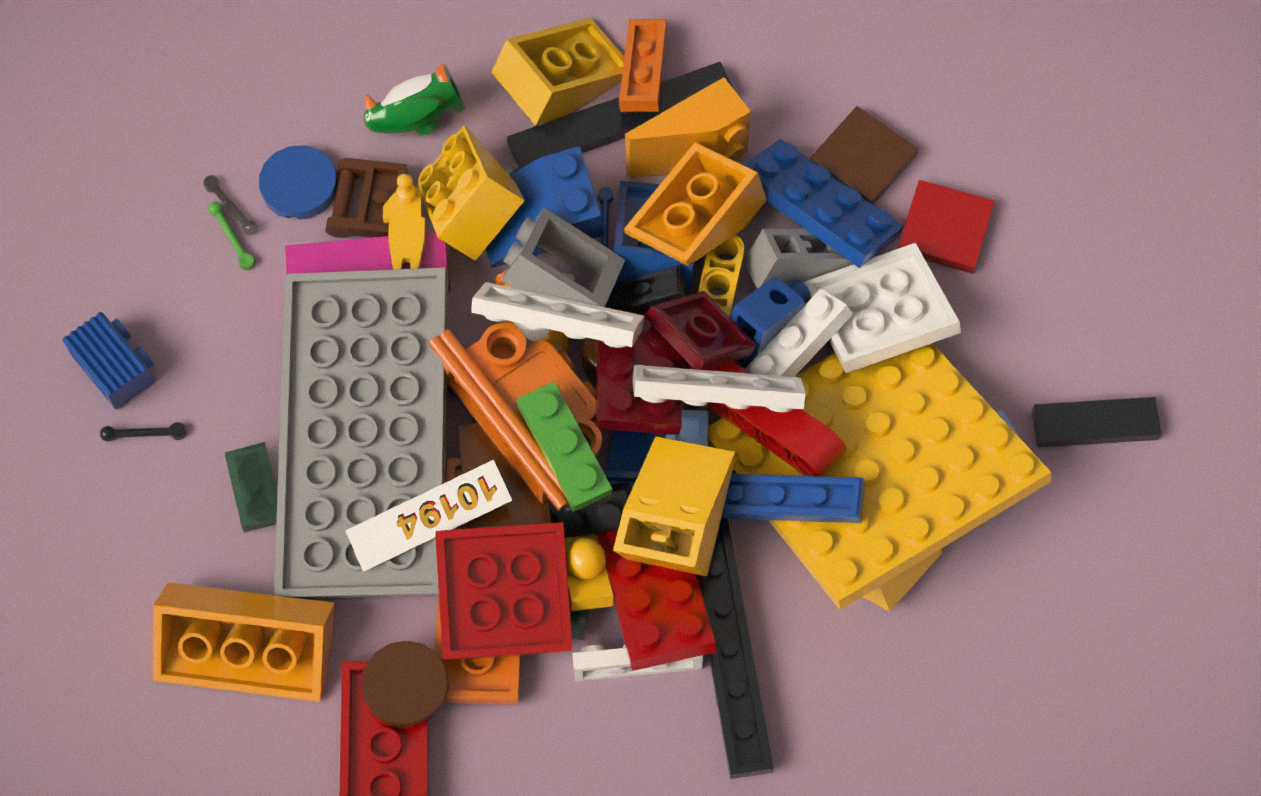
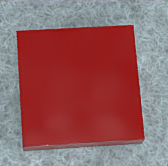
(947, 225)

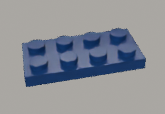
(823, 203)

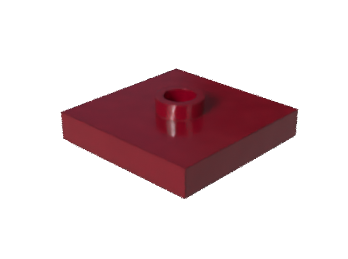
(700, 331)

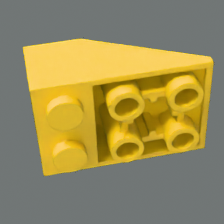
(468, 194)
(676, 506)

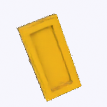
(587, 573)

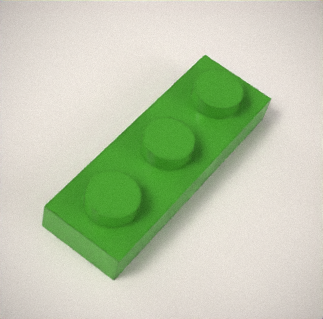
(564, 446)

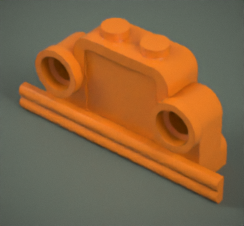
(499, 371)

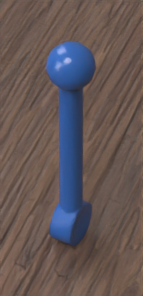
(605, 196)

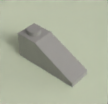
(791, 257)

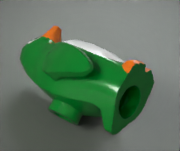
(414, 104)

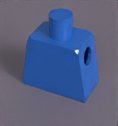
(768, 312)

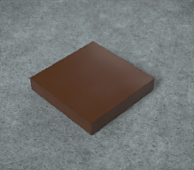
(865, 154)

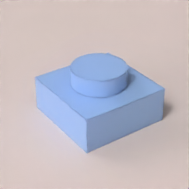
(693, 428)

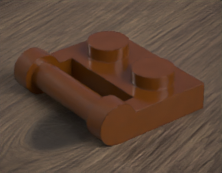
(378, 187)

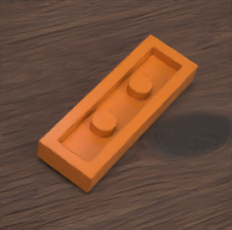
(643, 65)

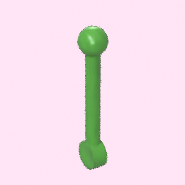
(245, 259)

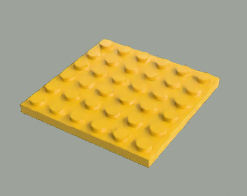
(928, 458)

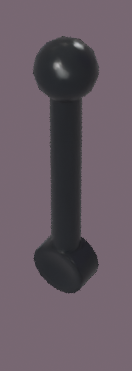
(176, 431)

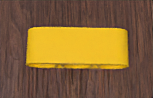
(723, 273)

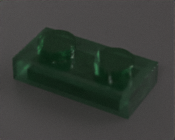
(253, 486)

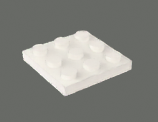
(892, 306)

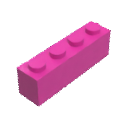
(359, 255)

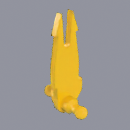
(406, 224)

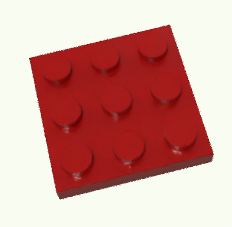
(503, 591)

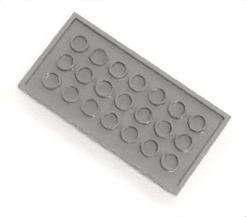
(358, 426)

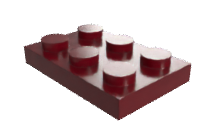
(614, 386)

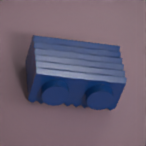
(109, 360)

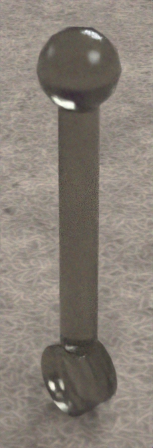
(211, 185)

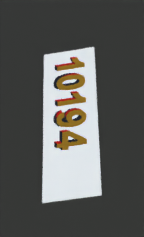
(432, 511)

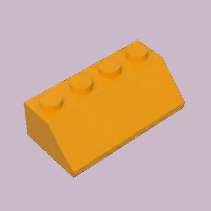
(242, 641)

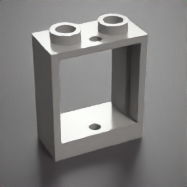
(568, 245)

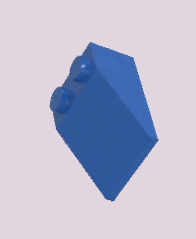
(559, 185)
(639, 257)

